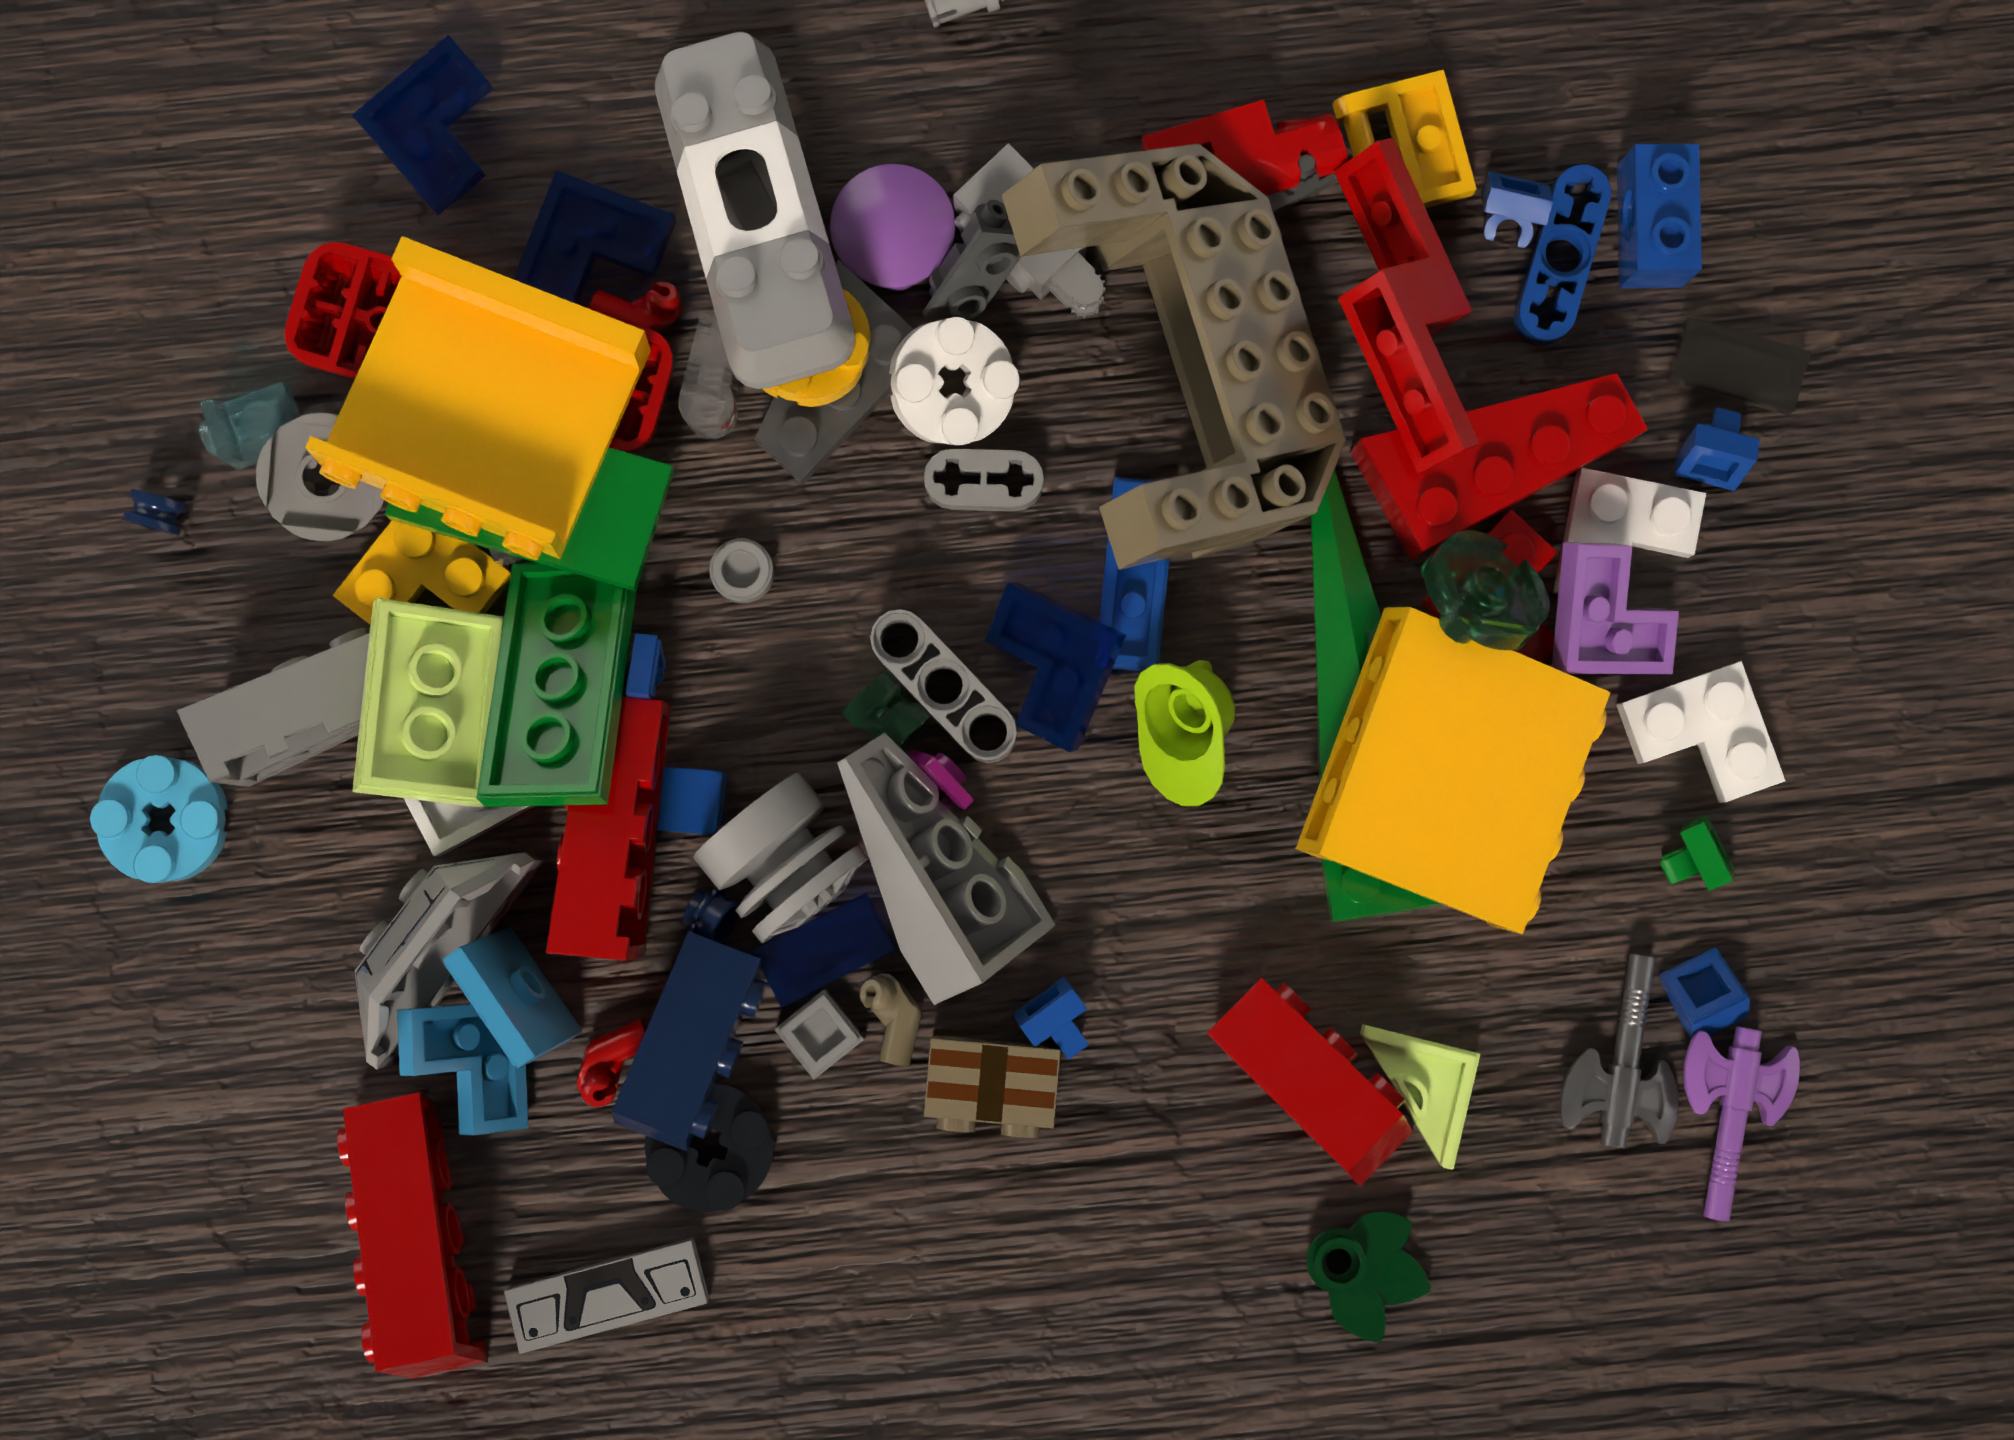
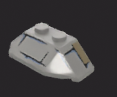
(439, 914)

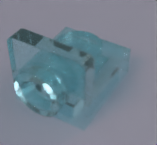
(243, 425)

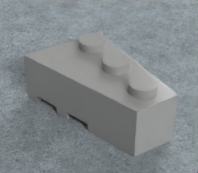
(281, 715)

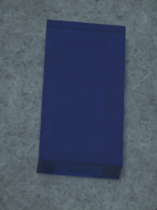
(824, 949)

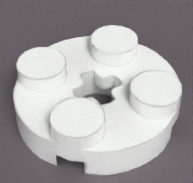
(988, 381)

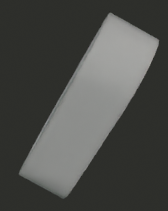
(984, 464)

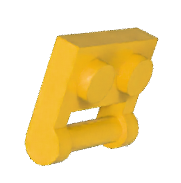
(1423, 128)

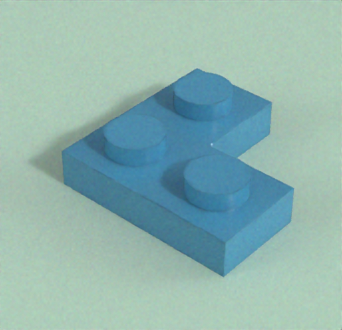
(456, 1039)

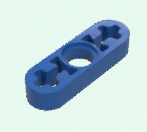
(1591, 217)

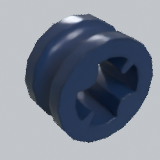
(155, 512)

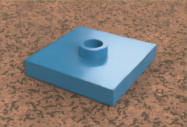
(512, 996)

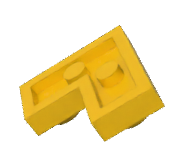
(413, 559)

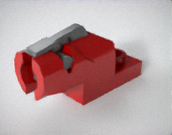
(1279, 162)

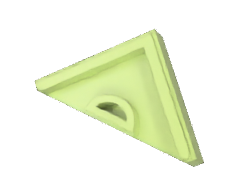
(1433, 1082)

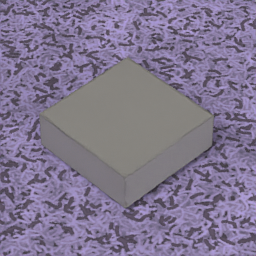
(819, 1034)

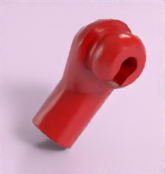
(654, 311)
(604, 1062)

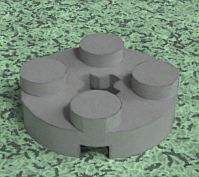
(294, 501)

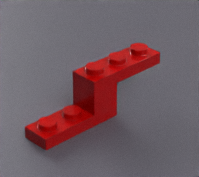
(1405, 306)

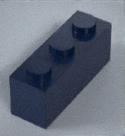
(690, 1042)

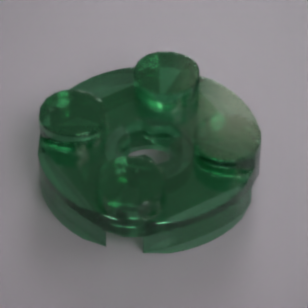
(1484, 592)

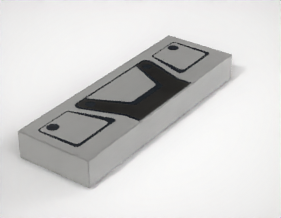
(606, 1295)

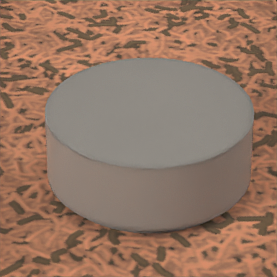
(742, 570)

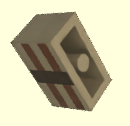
(991, 1084)

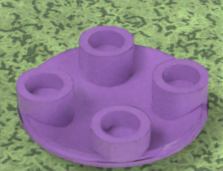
(892, 226)

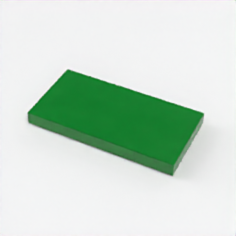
(611, 531)
(556, 690)

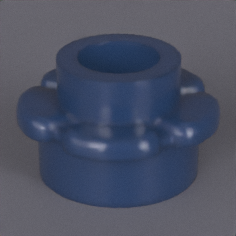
(711, 915)

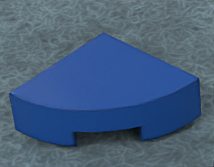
(646, 666)

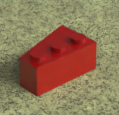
(1313, 1078)

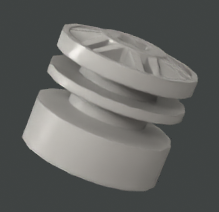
(780, 857)

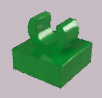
(1701, 855)

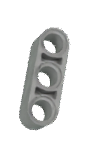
(934, 656)

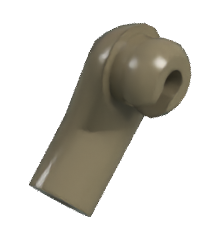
(897, 1012)

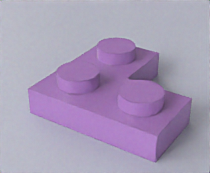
(1595, 625)

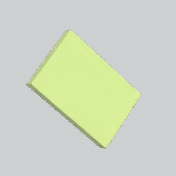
(426, 702)

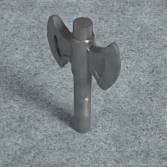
(1621, 1091)

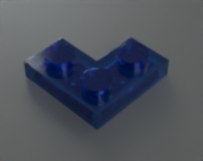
(412, 118)
(587, 223)
(1072, 659)

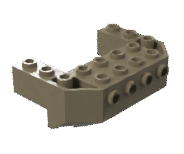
(1230, 330)

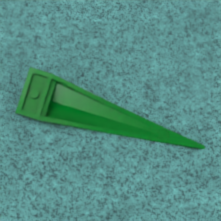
(1344, 630)

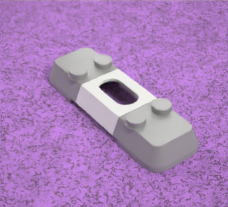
(769, 285)

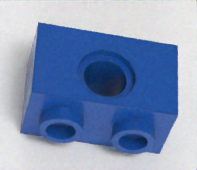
(1659, 216)

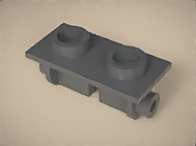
(974, 269)

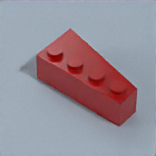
(1520, 452)
(406, 1239)

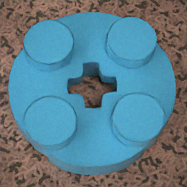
(124, 817)

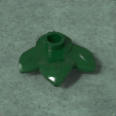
(1375, 1272)

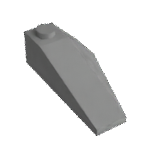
(944, 891)

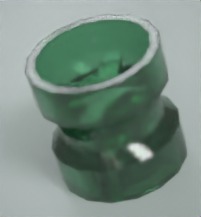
(898, 723)

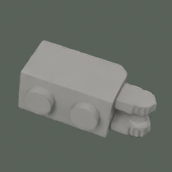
(1061, 272)

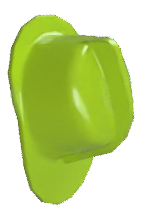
(1183, 729)

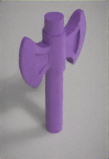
(1739, 1083)

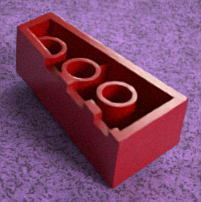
(611, 848)

